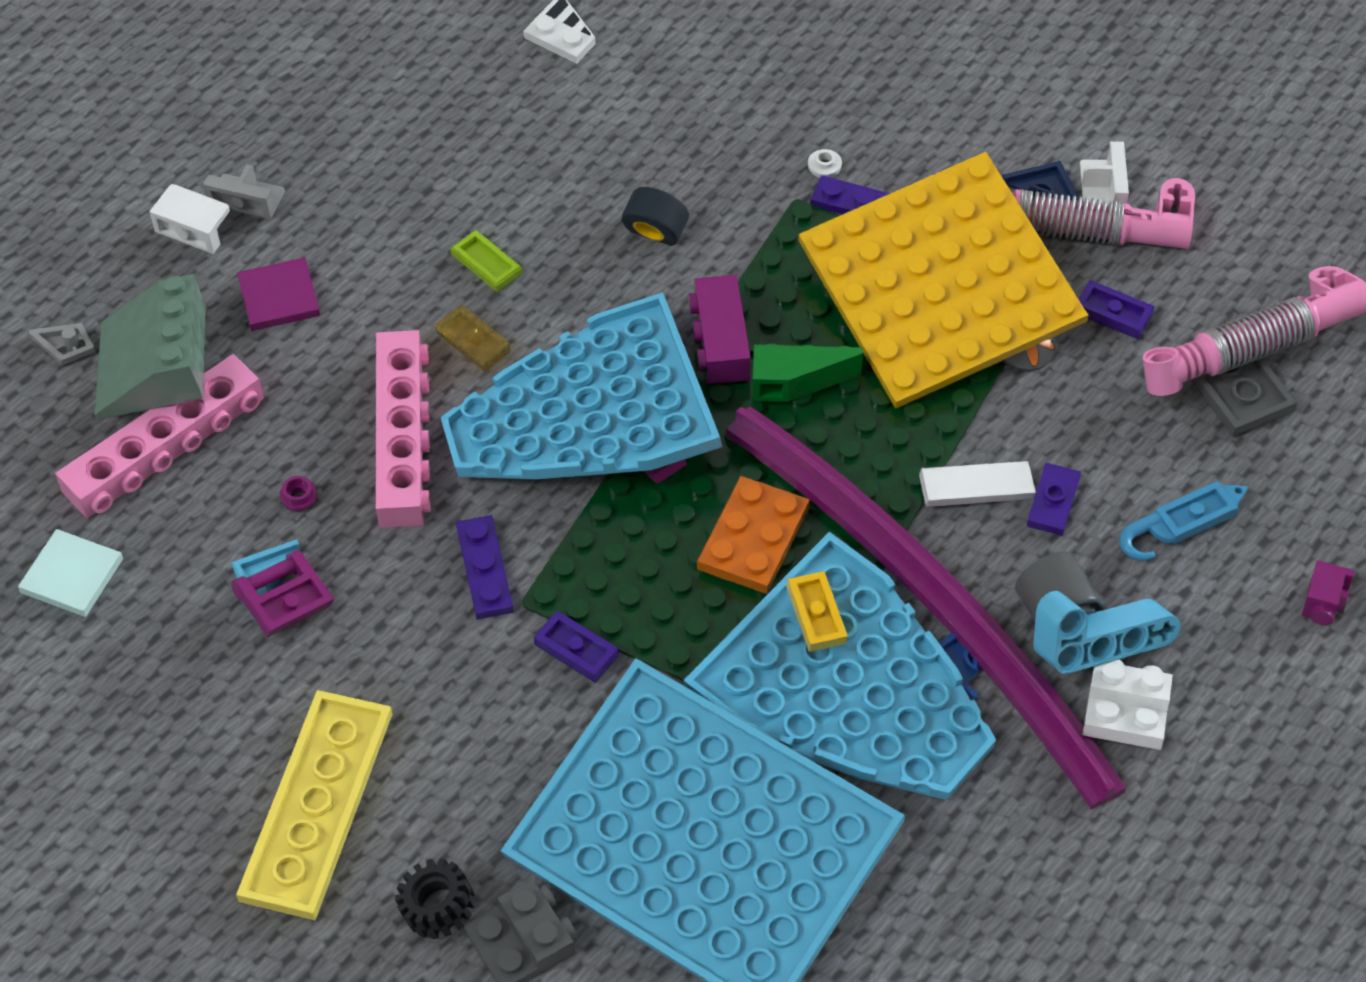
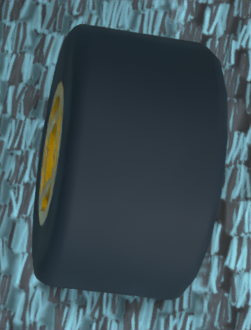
(655, 215)

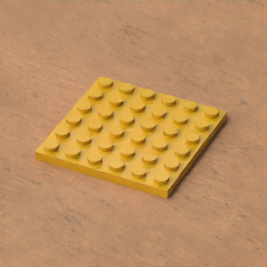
(942, 279)

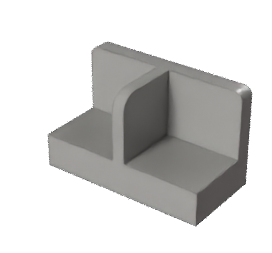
(245, 193)

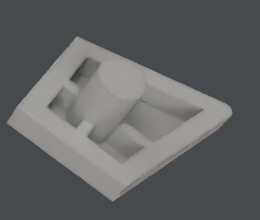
(64, 342)

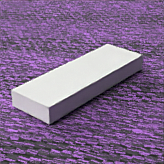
(977, 483)

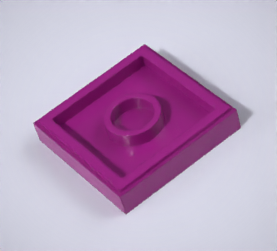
(278, 294)

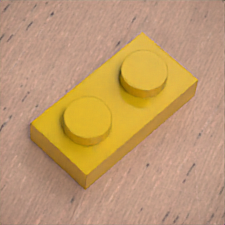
(816, 611)

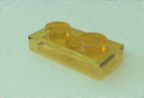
(472, 338)

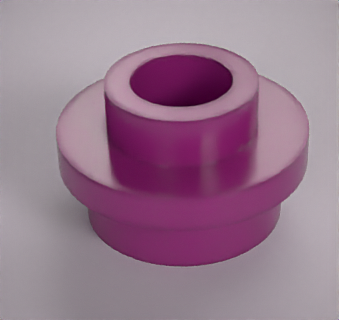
(294, 485)

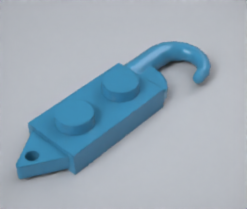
(1184, 517)

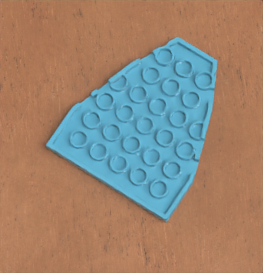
(590, 405)
(871, 708)

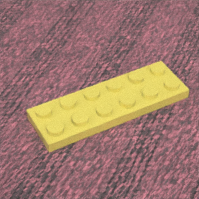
(315, 805)

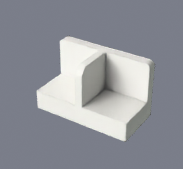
(1107, 177)
(189, 217)

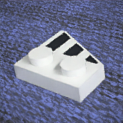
(561, 31)

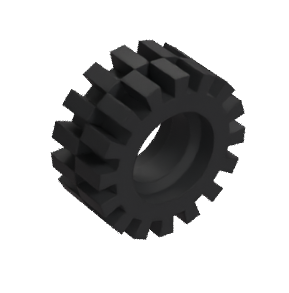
(446, 913)

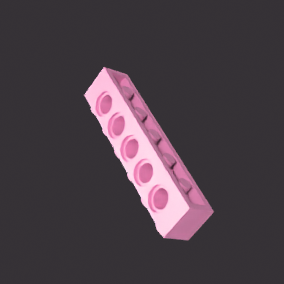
(400, 429)
(158, 438)

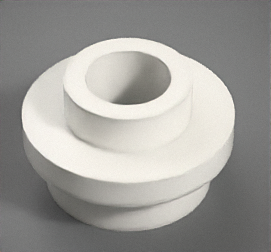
(829, 168)

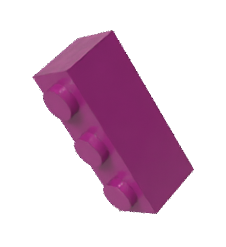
(720, 329)

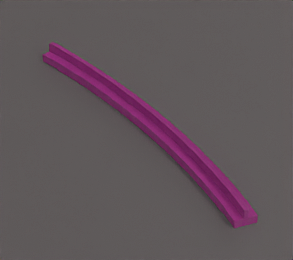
(943, 597)

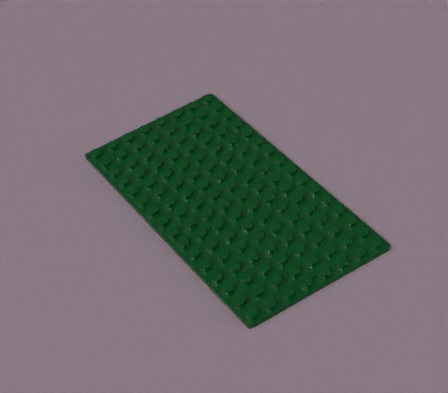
(637, 543)

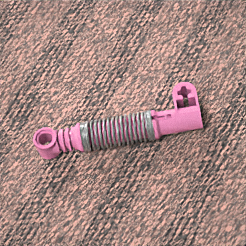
(1117, 220)
(1332, 300)

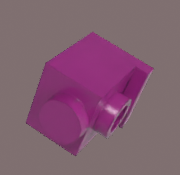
(1327, 592)

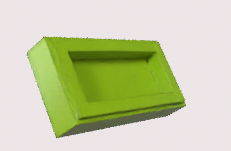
(486, 260)

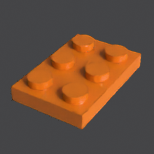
(753, 534)

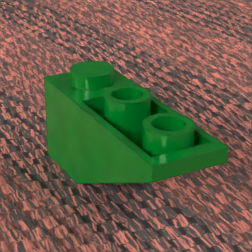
(792, 372)

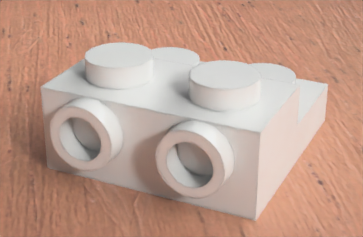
(1128, 704)

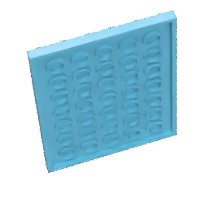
(702, 834)

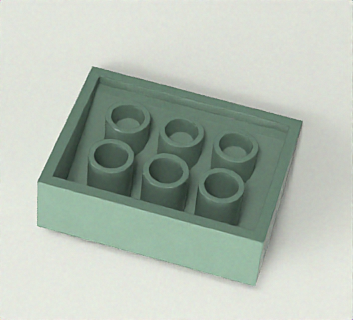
(152, 350)

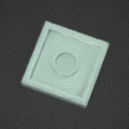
(70, 572)

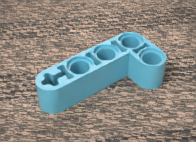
(1079, 641)

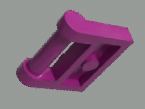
(285, 603)

